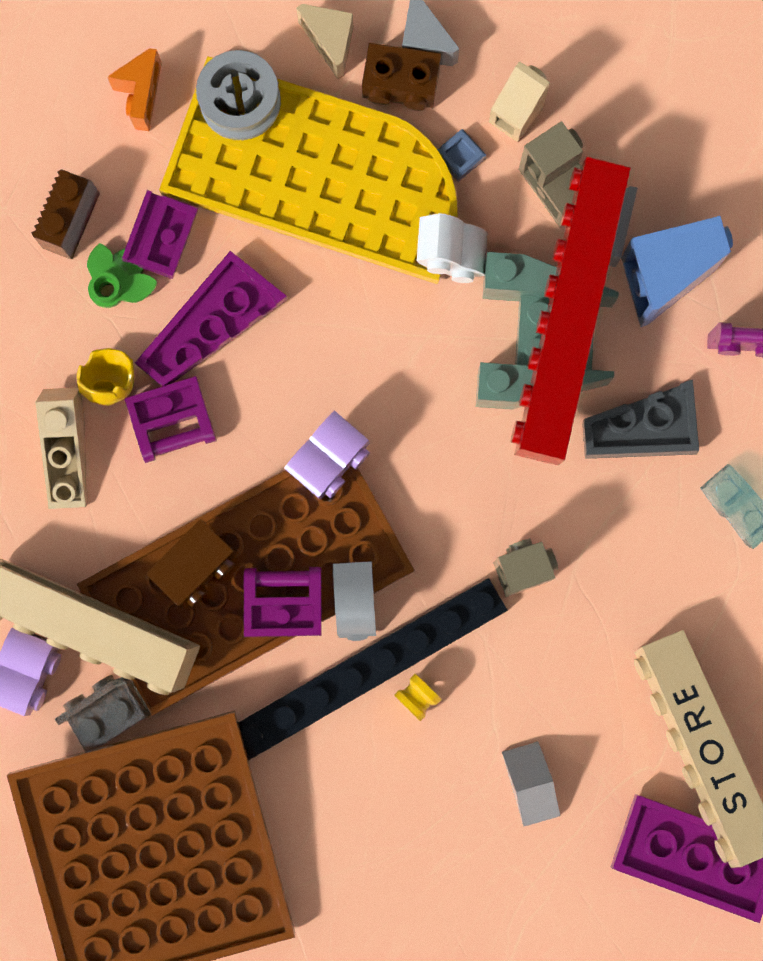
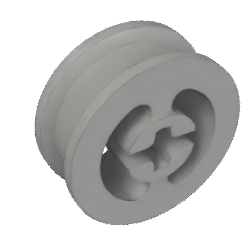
(215, 98)

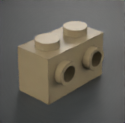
(525, 567)

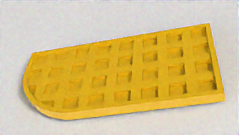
(319, 176)

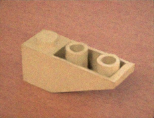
(63, 446)

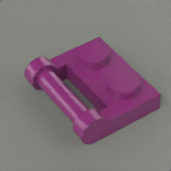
(733, 340)
(165, 408)
(282, 614)

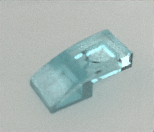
(737, 503)

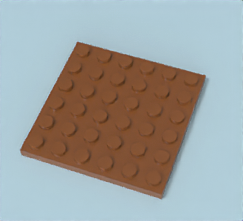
(153, 848)

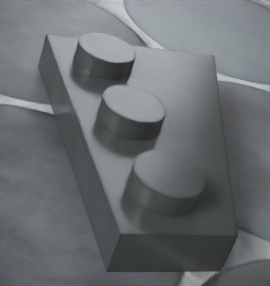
(650, 427)

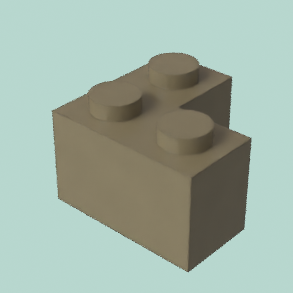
(549, 164)

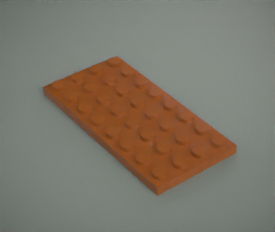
(270, 530)

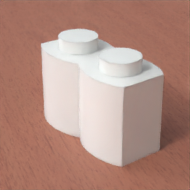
(452, 247)

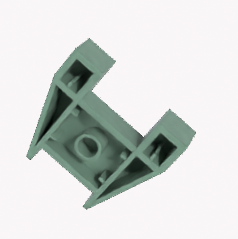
(524, 280)

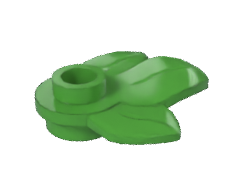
(125, 277)

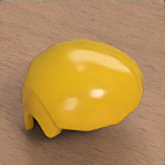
(106, 376)

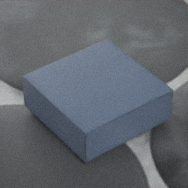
(461, 154)

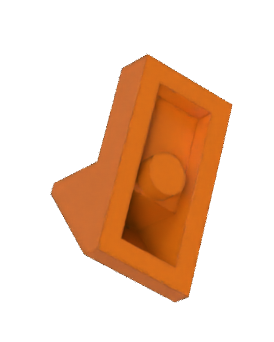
(141, 80)

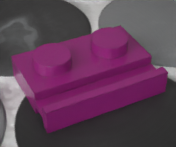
(160, 234)

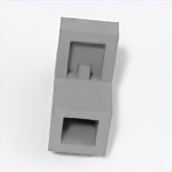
(354, 600)

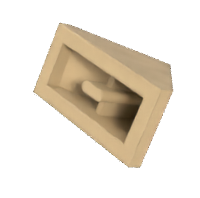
(329, 32)

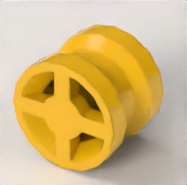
(417, 697)

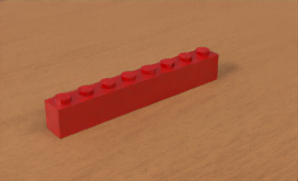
(571, 311)

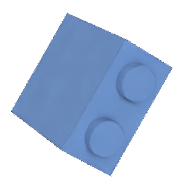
(672, 263)

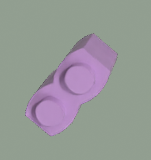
(328, 455)
(23, 670)

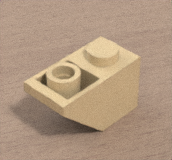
(520, 101)

